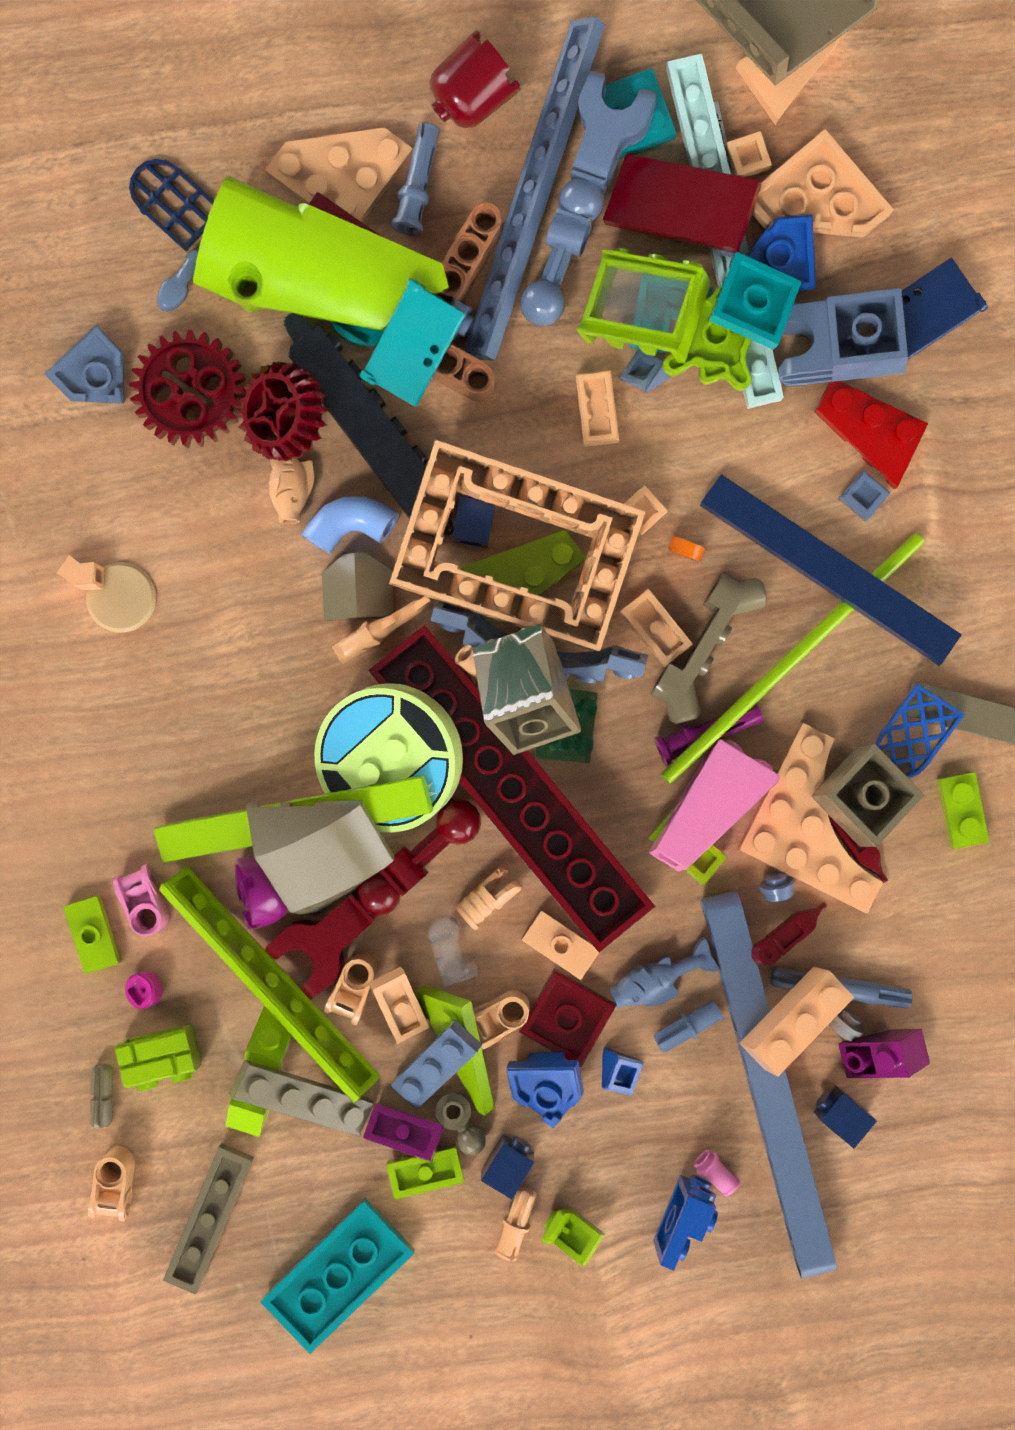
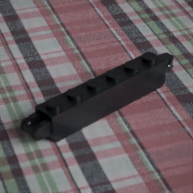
(360, 413)

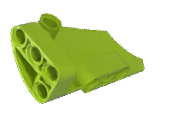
(304, 260)

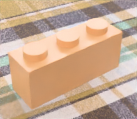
(796, 1020)

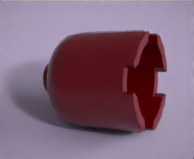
(471, 83)

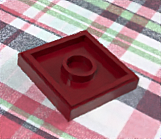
(567, 1017)

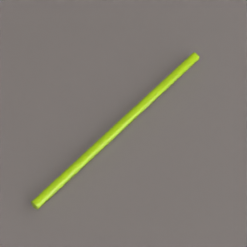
(786, 664)

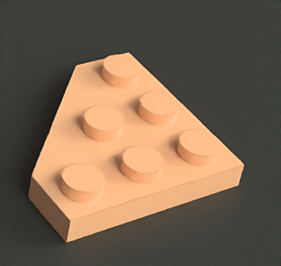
(344, 167)
(826, 185)

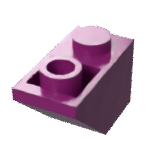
(885, 1054)

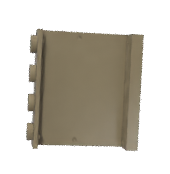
(786, 32)

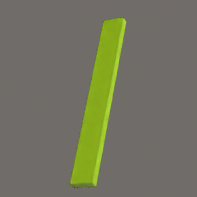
(231, 830)
(270, 983)

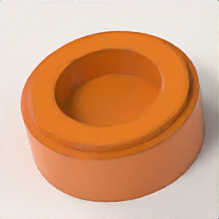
(686, 549)

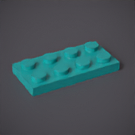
(337, 1275)

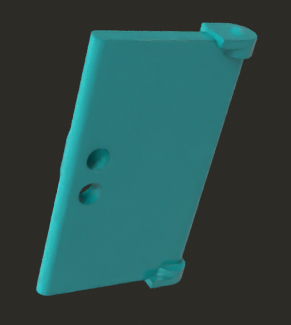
(417, 330)

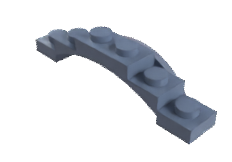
(585, 665)

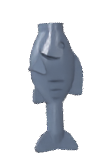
(654, 981)

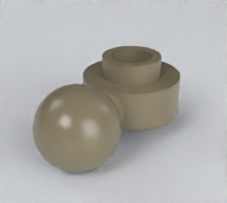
(470, 1138)

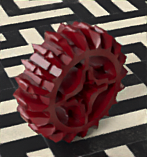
(272, 408)

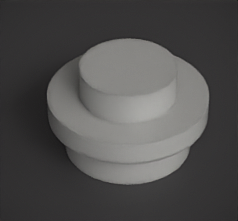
(847, 1024)

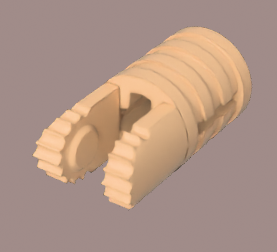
(482, 903)

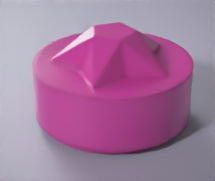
(143, 990)

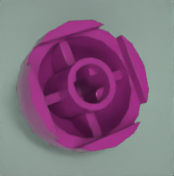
(257, 894)

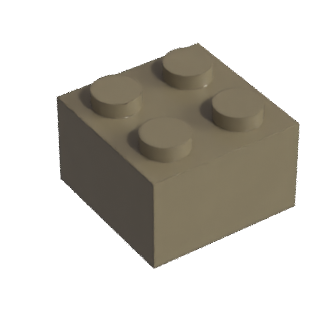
(867, 795)

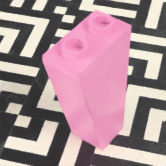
(712, 802)

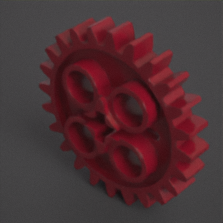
(206, 362)

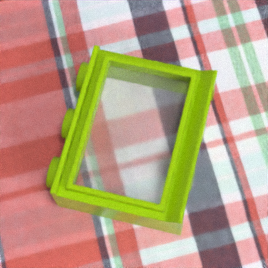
(645, 302)

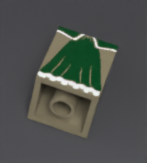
(524, 690)

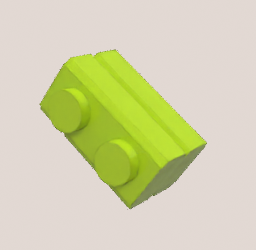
(158, 1057)

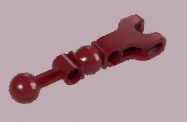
(377, 896)

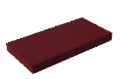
(682, 203)

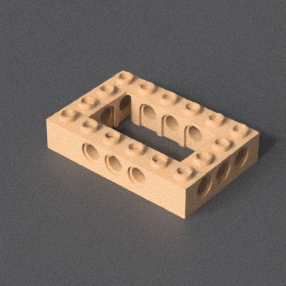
(607, 522)

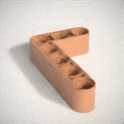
(466, 274)

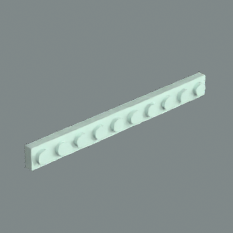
(706, 151)

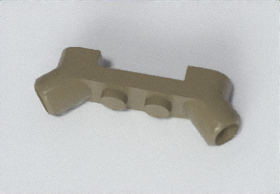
(726, 599)

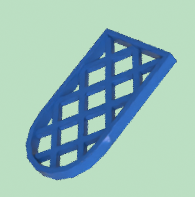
(958, 715)

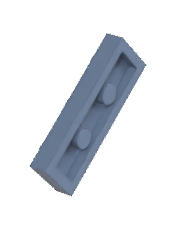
(436, 1064)

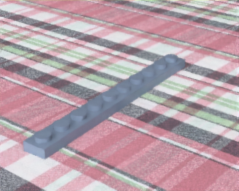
(533, 188)

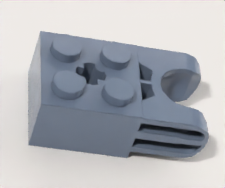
(836, 338)

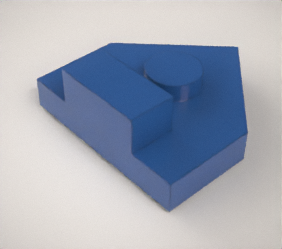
(788, 248)
(546, 1084)

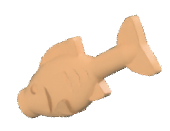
(290, 487)
(373, 633)

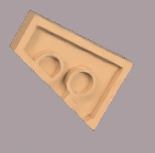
(778, 98)

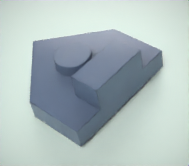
(91, 370)

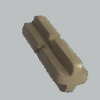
(101, 1103)

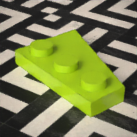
(532, 565)

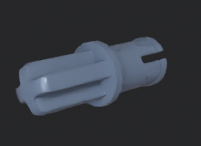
(688, 1026)

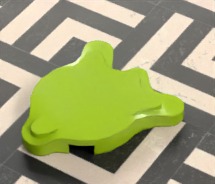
(715, 352)

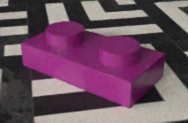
(403, 1132)

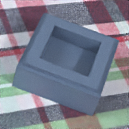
(864, 496)

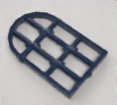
(155, 200)

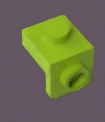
(572, 1235)

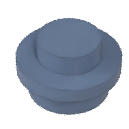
(777, 886)

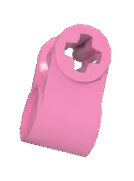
(140, 898)

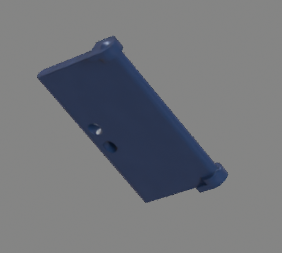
(941, 306)

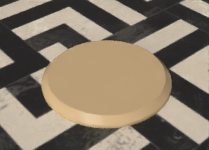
(125, 600)

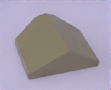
(357, 589)

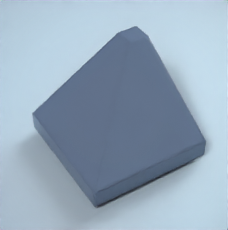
(644, 372)

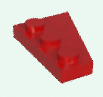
(874, 428)

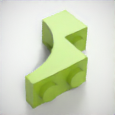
(266, 1047)

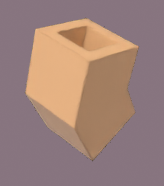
(82, 575)

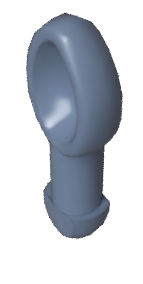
(175, 289)

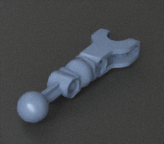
(582, 198)

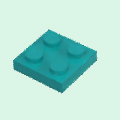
(623, 93)
(755, 300)

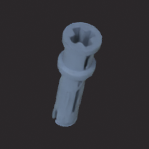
(414, 195)

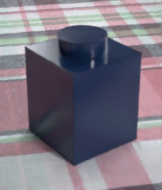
(473, 522)
(844, 1116)
(508, 1165)

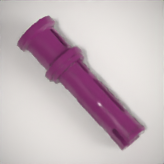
(675, 744)

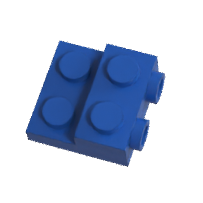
(687, 1214)

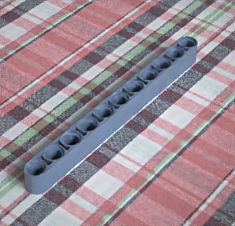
(769, 1093)

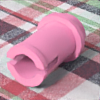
(722, 1178)

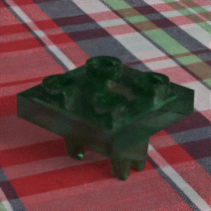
(579, 745)

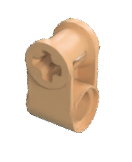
(350, 993)
(494, 1022)
(110, 1190)

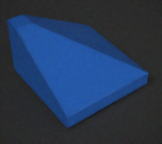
(620, 1071)

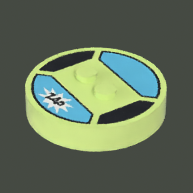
(387, 737)

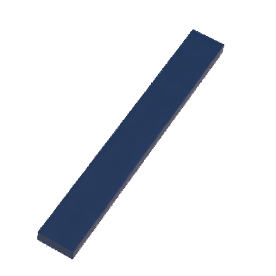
(831, 570)

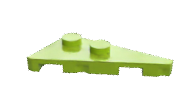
(441, 1011)

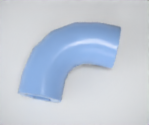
(350, 515)

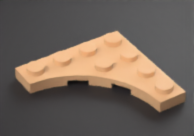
(796, 833)

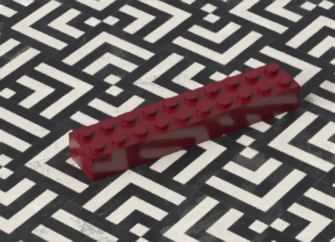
(523, 799)

